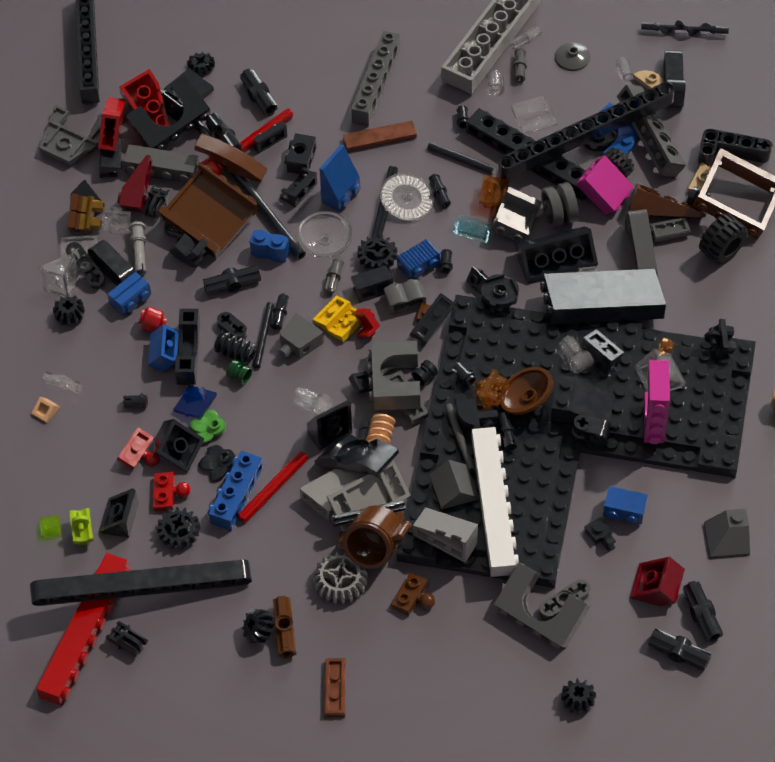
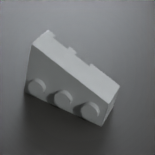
(447, 533)

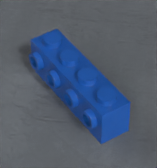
(236, 490)

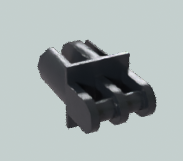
(155, 200)
(127, 639)

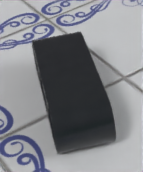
(110, 262)

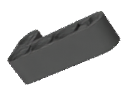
(641, 240)

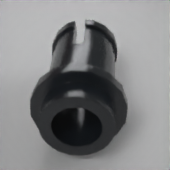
(462, 113)
(445, 263)
(467, 377)
(135, 400)

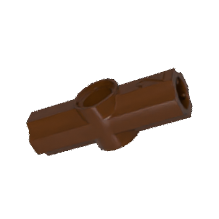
(285, 636)

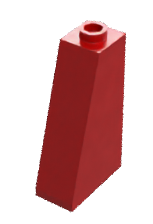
(111, 123)

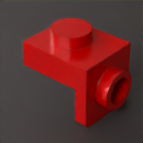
(368, 322)

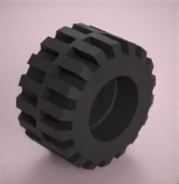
(723, 239)

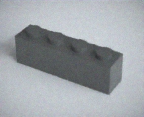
(165, 163)

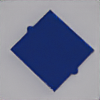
(195, 402)

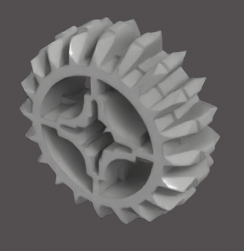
(331, 571)

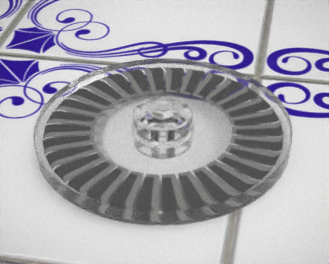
(418, 191)

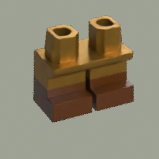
(82, 214)

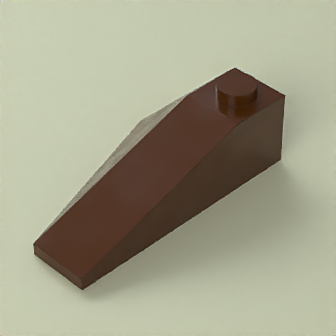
(655, 204)

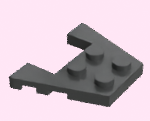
(65, 143)

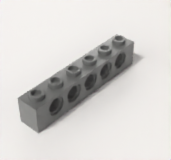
(375, 78)
(655, 138)

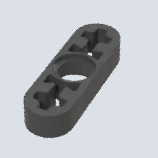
(570, 589)

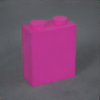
(605, 185)

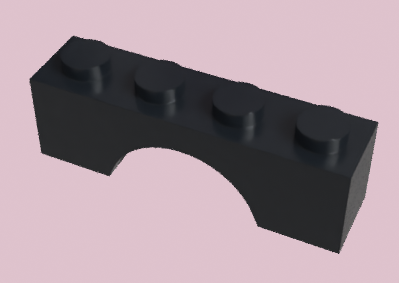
(188, 347)

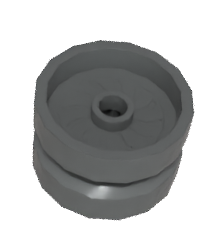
(559, 204)

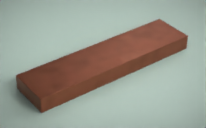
(379, 136)

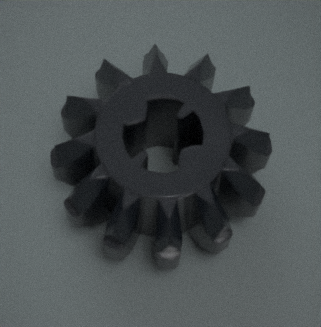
(68, 310)
(258, 626)
(580, 689)

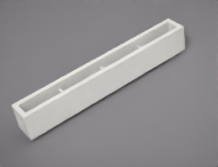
(493, 501)

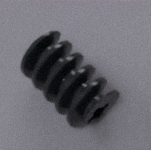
(234, 348)

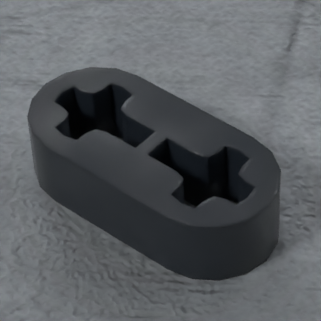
(234, 324)

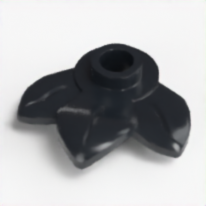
(215, 462)

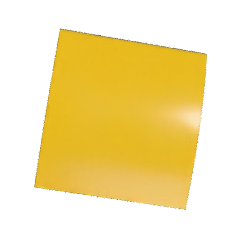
(337, 318)

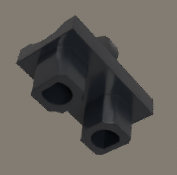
(719, 336)

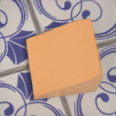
(45, 409)

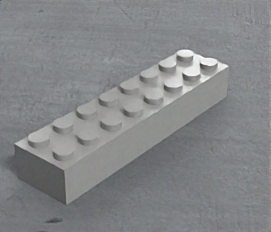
(486, 42)

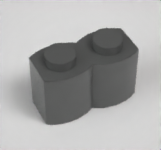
(404, 296)

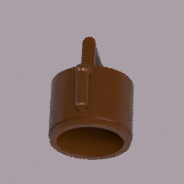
(373, 536)

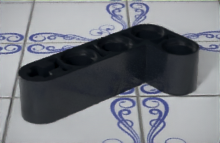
(674, 74)
(740, 145)

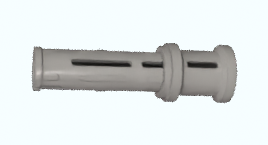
(138, 241)

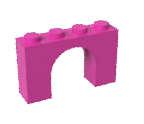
(656, 401)

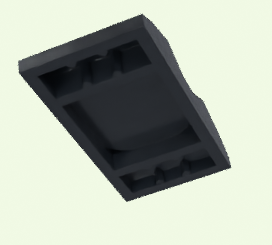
(357, 455)

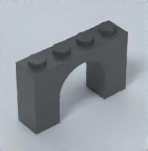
(387, 393)
(514, 602)

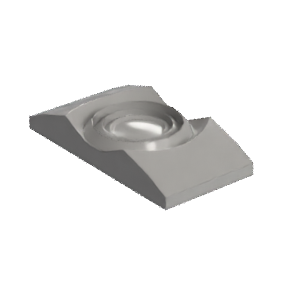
(369, 491)

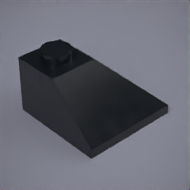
(177, 444)

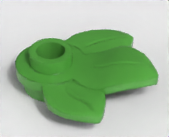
(206, 426)

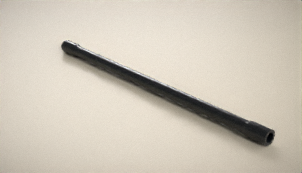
(262, 206)

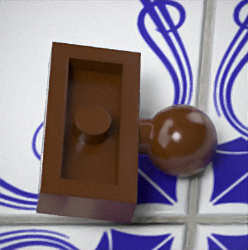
(411, 593)

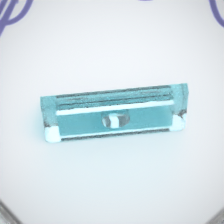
(472, 228)

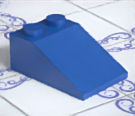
(338, 180)

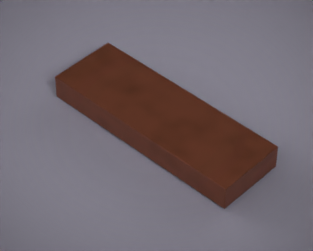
(335, 687)

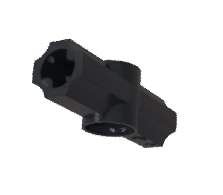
(258, 92)
(221, 131)
(231, 279)
(702, 611)
(679, 649)

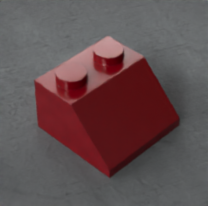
(658, 581)

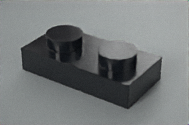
(270, 137)

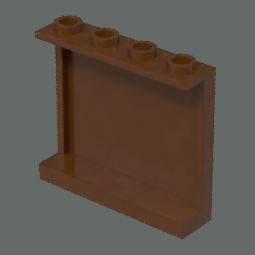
(209, 210)

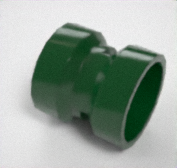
(239, 372)

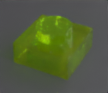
(50, 526)

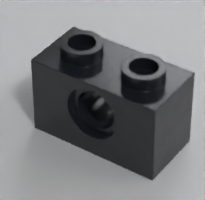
(301, 153)

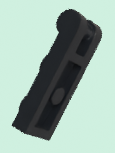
(433, 318)

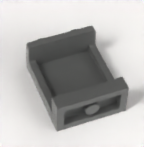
(515, 215)

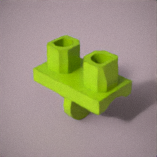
(81, 527)

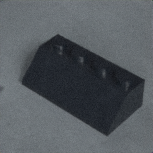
(557, 253)

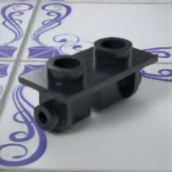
(172, 107)
(477, 278)

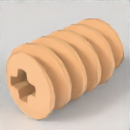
(381, 428)

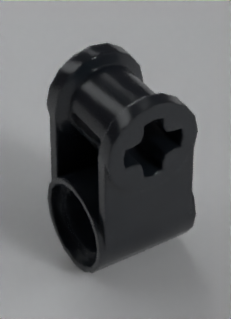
(592, 429)

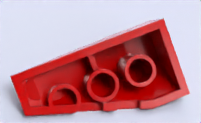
(145, 91)

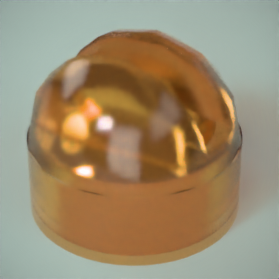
(666, 345)

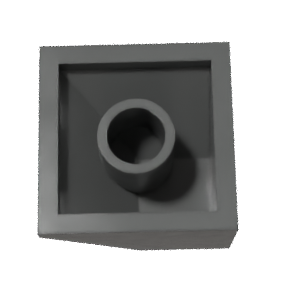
(728, 534)

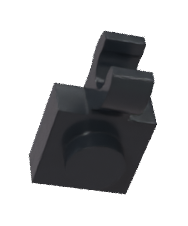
(600, 532)

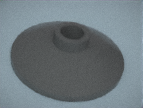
(572, 56)

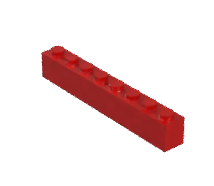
(78, 640)

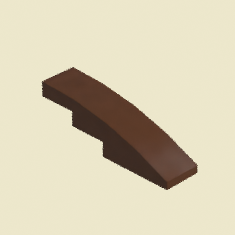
(236, 160)

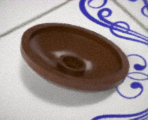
(526, 391)

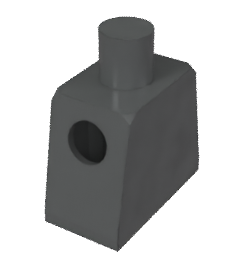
(299, 337)

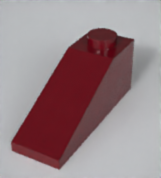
(135, 189)

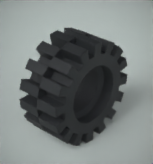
(620, 161)

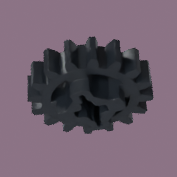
(377, 252)
(179, 534)

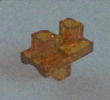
(490, 191)
(488, 389)

